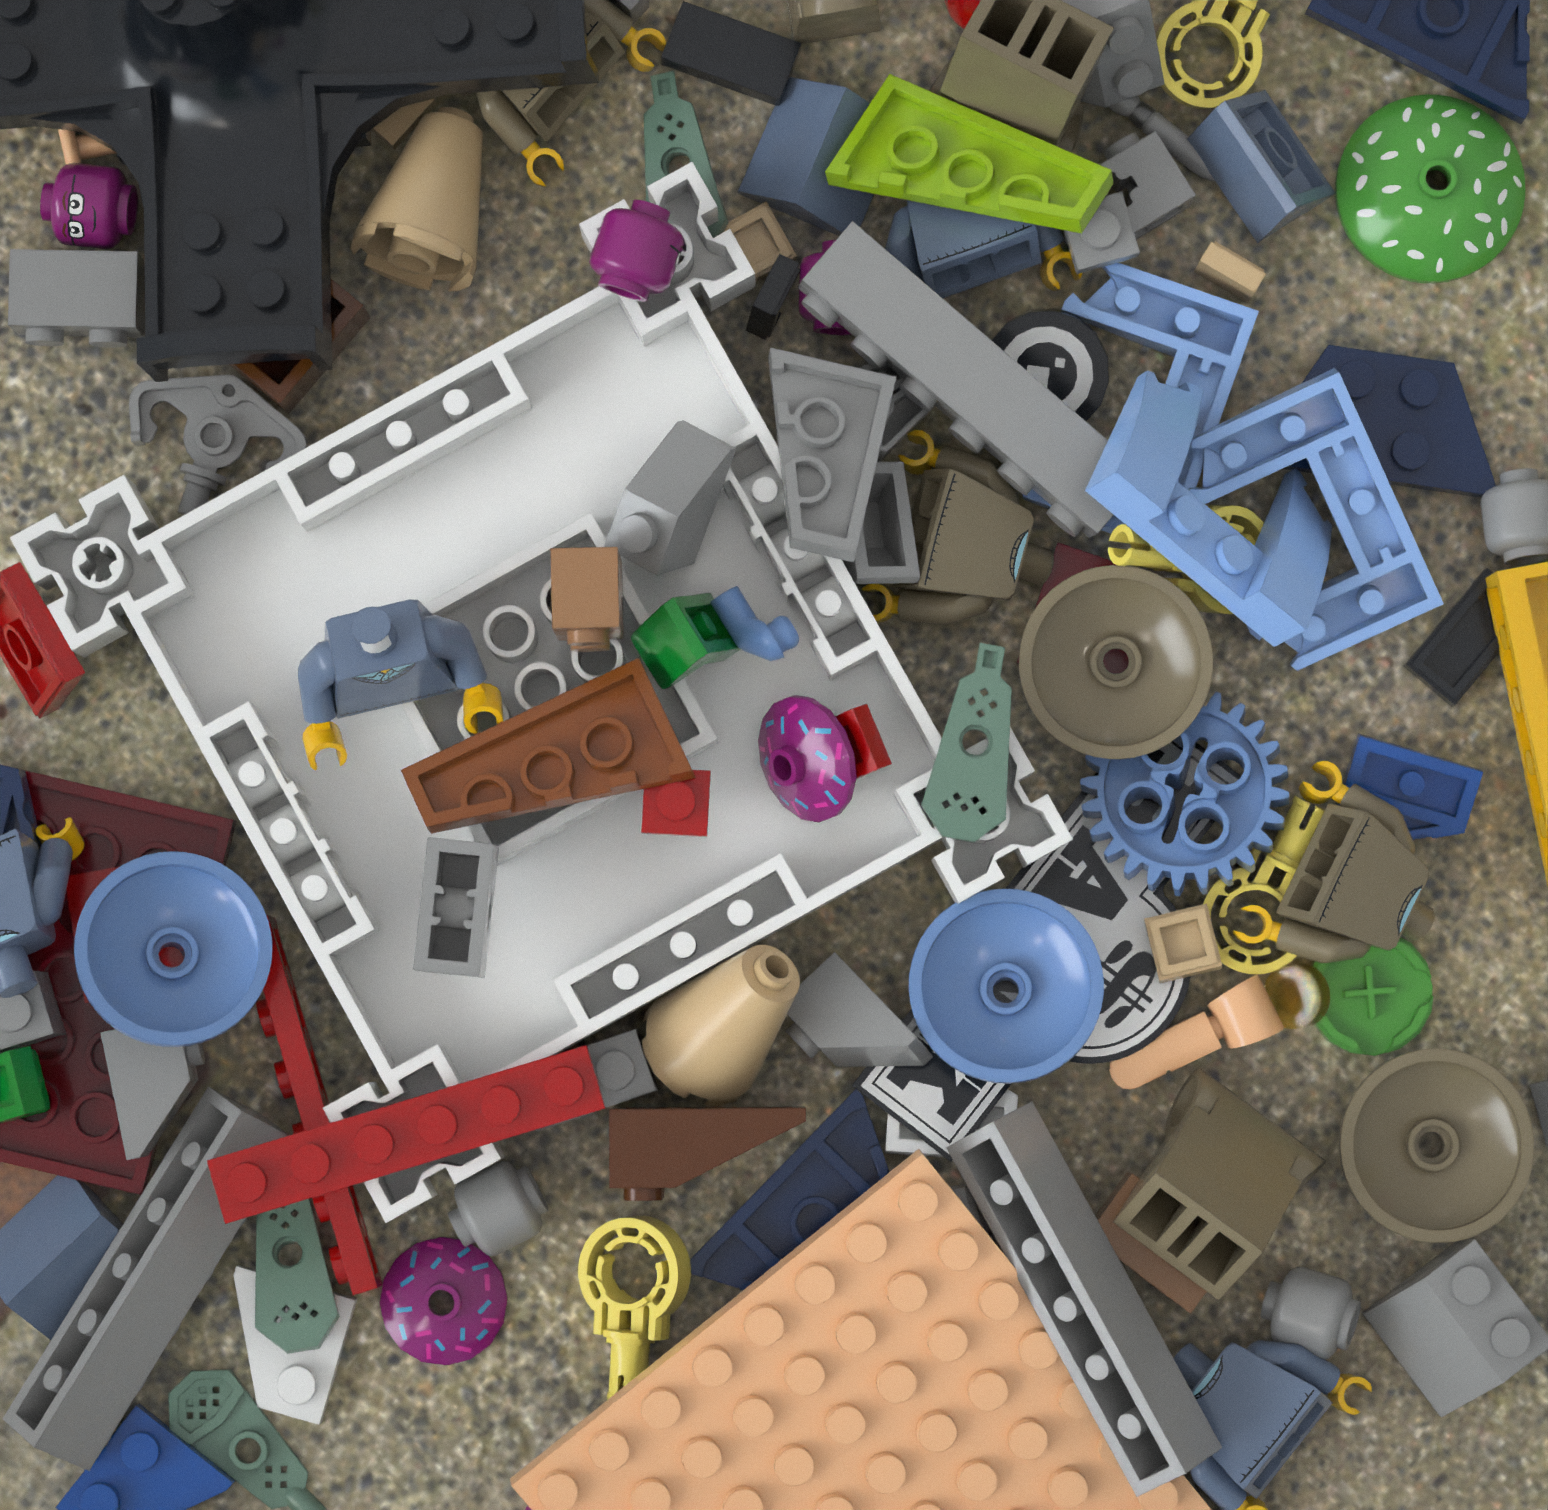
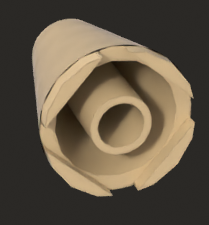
(428, 206)
(721, 1025)

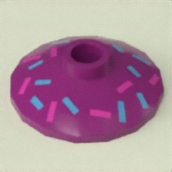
(807, 758)
(477, 1296)

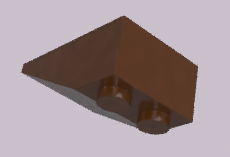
(675, 1144)

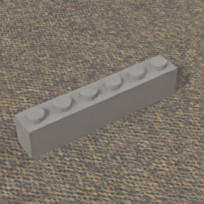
(960, 373)
(137, 1291)
(1085, 1299)

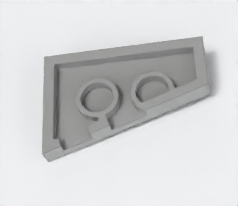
(828, 446)

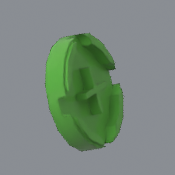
(1377, 1000)

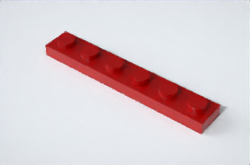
(301, 1078)
(406, 1134)

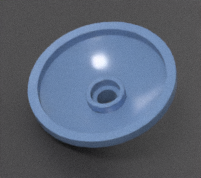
(182, 905)
(1015, 940)

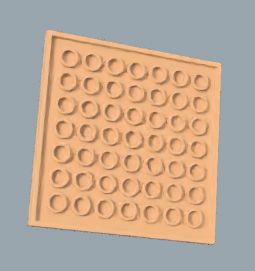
(856, 1376)

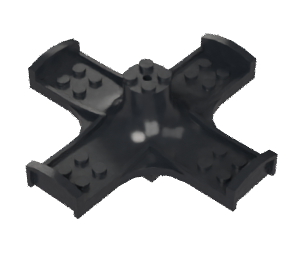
(241, 131)

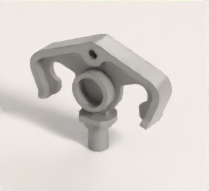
(219, 423)

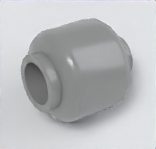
(1517, 517)
(498, 1208)
(1312, 1311)

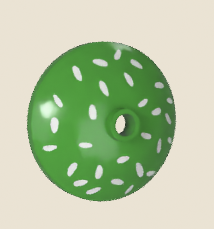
(1403, 221)

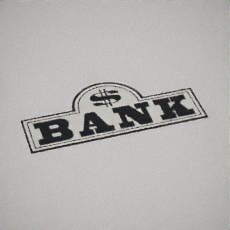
(948, 1105)

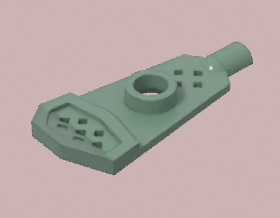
(688, 141)
(971, 774)
(294, 1285)
(226, 1426)

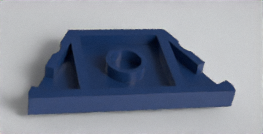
(1462, 44)
(1413, 419)
(798, 1198)

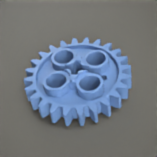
(1238, 807)

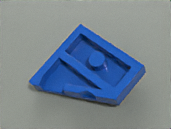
(1426, 789)
(146, 1470)

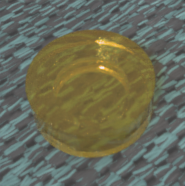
(1298, 995)

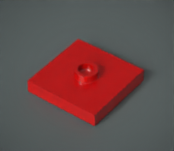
(34, 644)

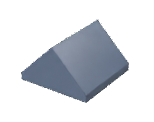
(798, 149)
(1259, 163)
(53, 1251)

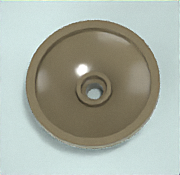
(1127, 710)
(1481, 1156)

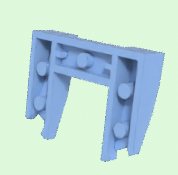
(1192, 326)
(1324, 427)
(1136, 479)

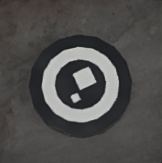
(1060, 355)

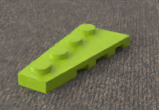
(962, 160)

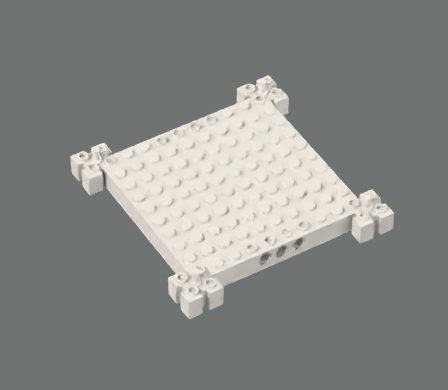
(458, 508)

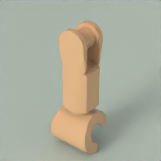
(1237, 1016)

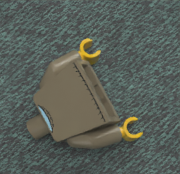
(526, 113)
(966, 539)
(1353, 882)

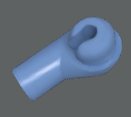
(753, 634)

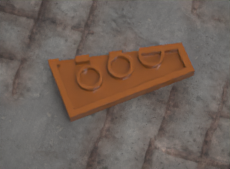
(560, 753)

